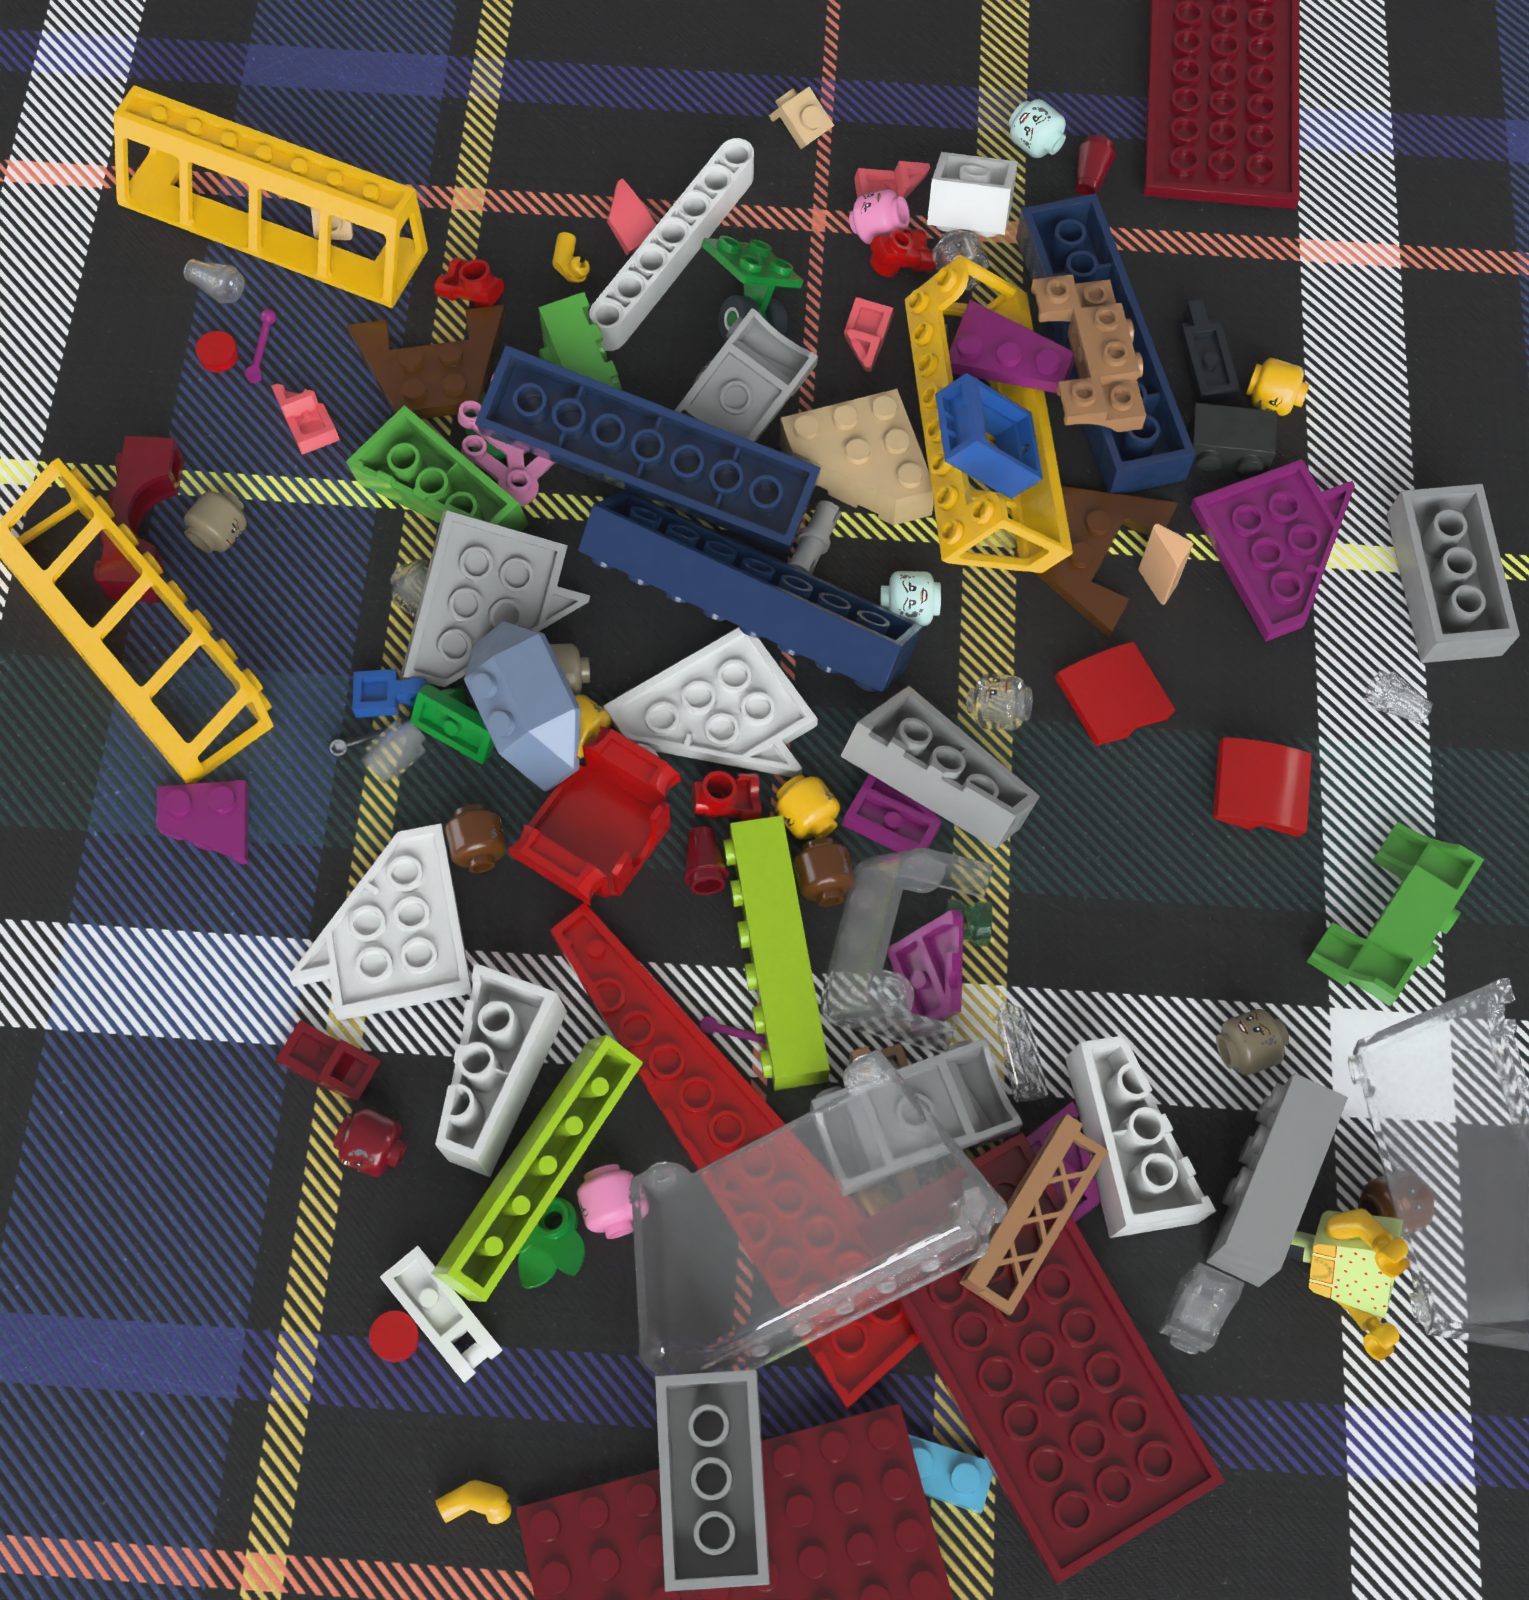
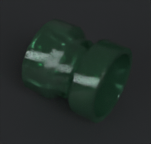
(977, 920)

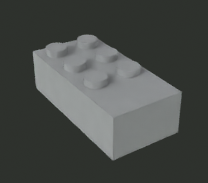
(1452, 573)
(1277, 1178)
(712, 1481)

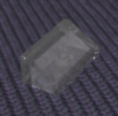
(1020, 1053)

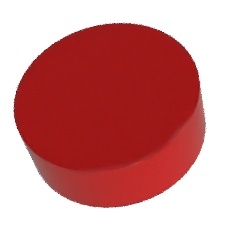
(217, 351)
(394, 1336)

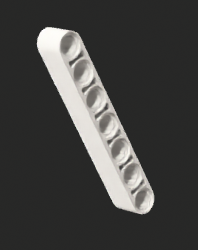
(673, 243)

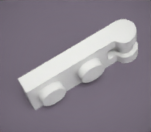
(439, 1312)

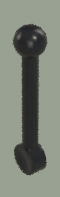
(339, 746)

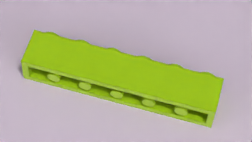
(778, 954)
(537, 1169)

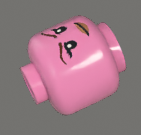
(879, 214)
(607, 1201)

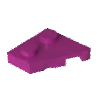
(207, 815)

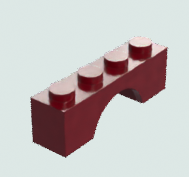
(147, 473)

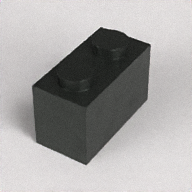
(1232, 438)

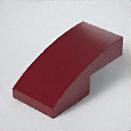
(328, 1061)

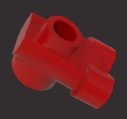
(900, 250)
(471, 282)
(727, 797)

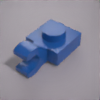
(382, 691)

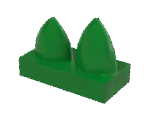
(452, 722)

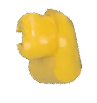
(565, 262)
(477, 1497)

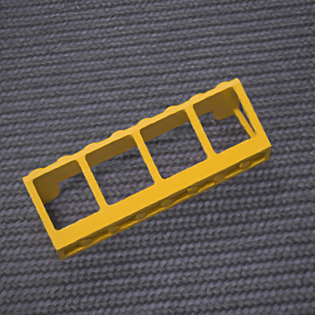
(190, 135)
(968, 514)
(89, 641)

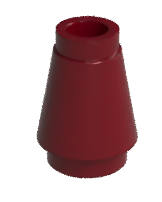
(1094, 162)
(704, 863)

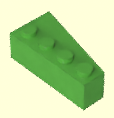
(573, 341)
(429, 475)

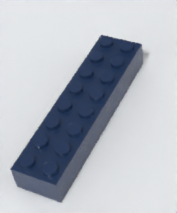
(1077, 240)
(647, 449)
(750, 590)

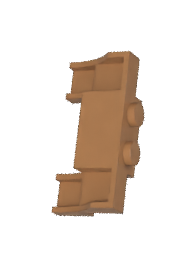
(1102, 351)

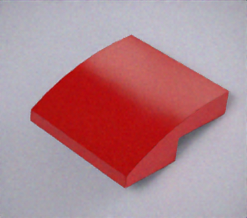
(1114, 693)
(1262, 785)

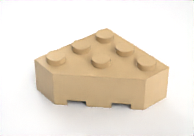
(864, 455)

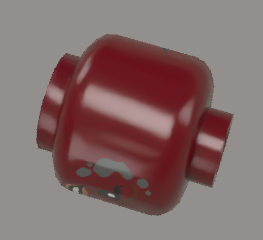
(370, 1142)

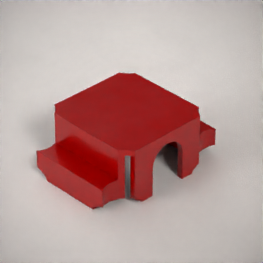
(600, 819)

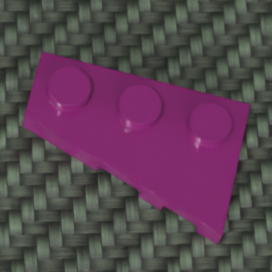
(1007, 352)

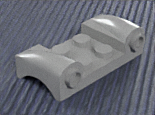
(748, 379)
(960, 1092)

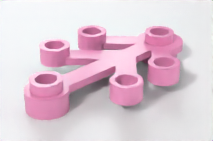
(505, 475)

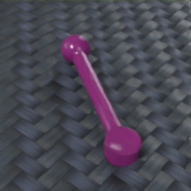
(253, 372)
(709, 1026)

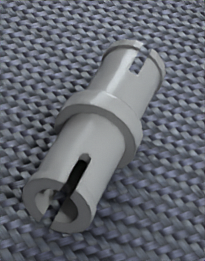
(815, 537)

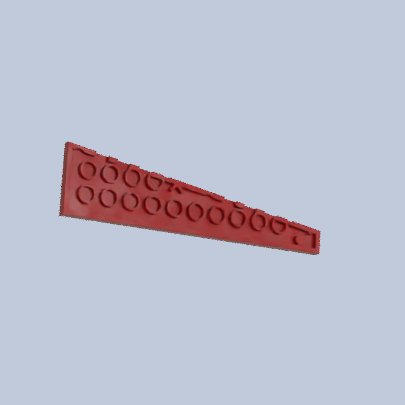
(711, 1116)

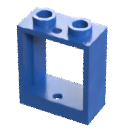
(965, 415)

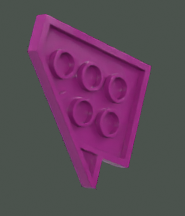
(1274, 541)

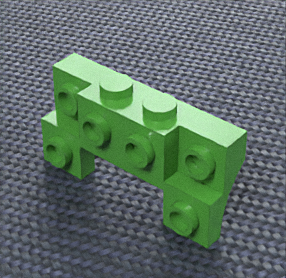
(1403, 936)

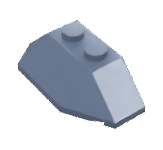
(526, 703)

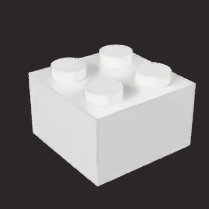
(972, 194)

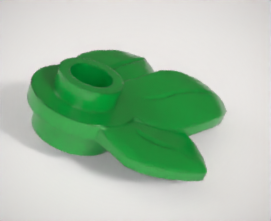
(551, 1248)

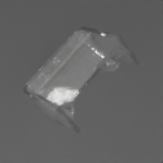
(856, 987)

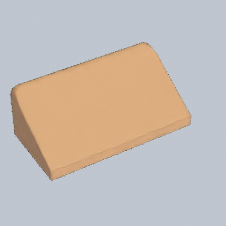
(1164, 561)

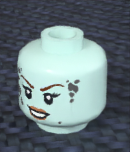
(1037, 128)
(912, 596)

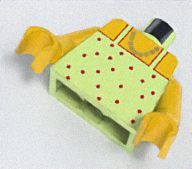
(1356, 1266)

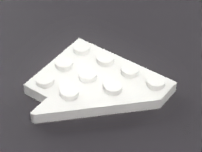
(720, 708)
(394, 934)

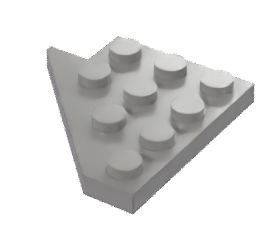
(474, 584)

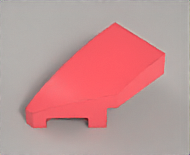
(902, 180)
(629, 218)
(867, 330)
(306, 419)

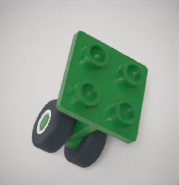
(760, 273)

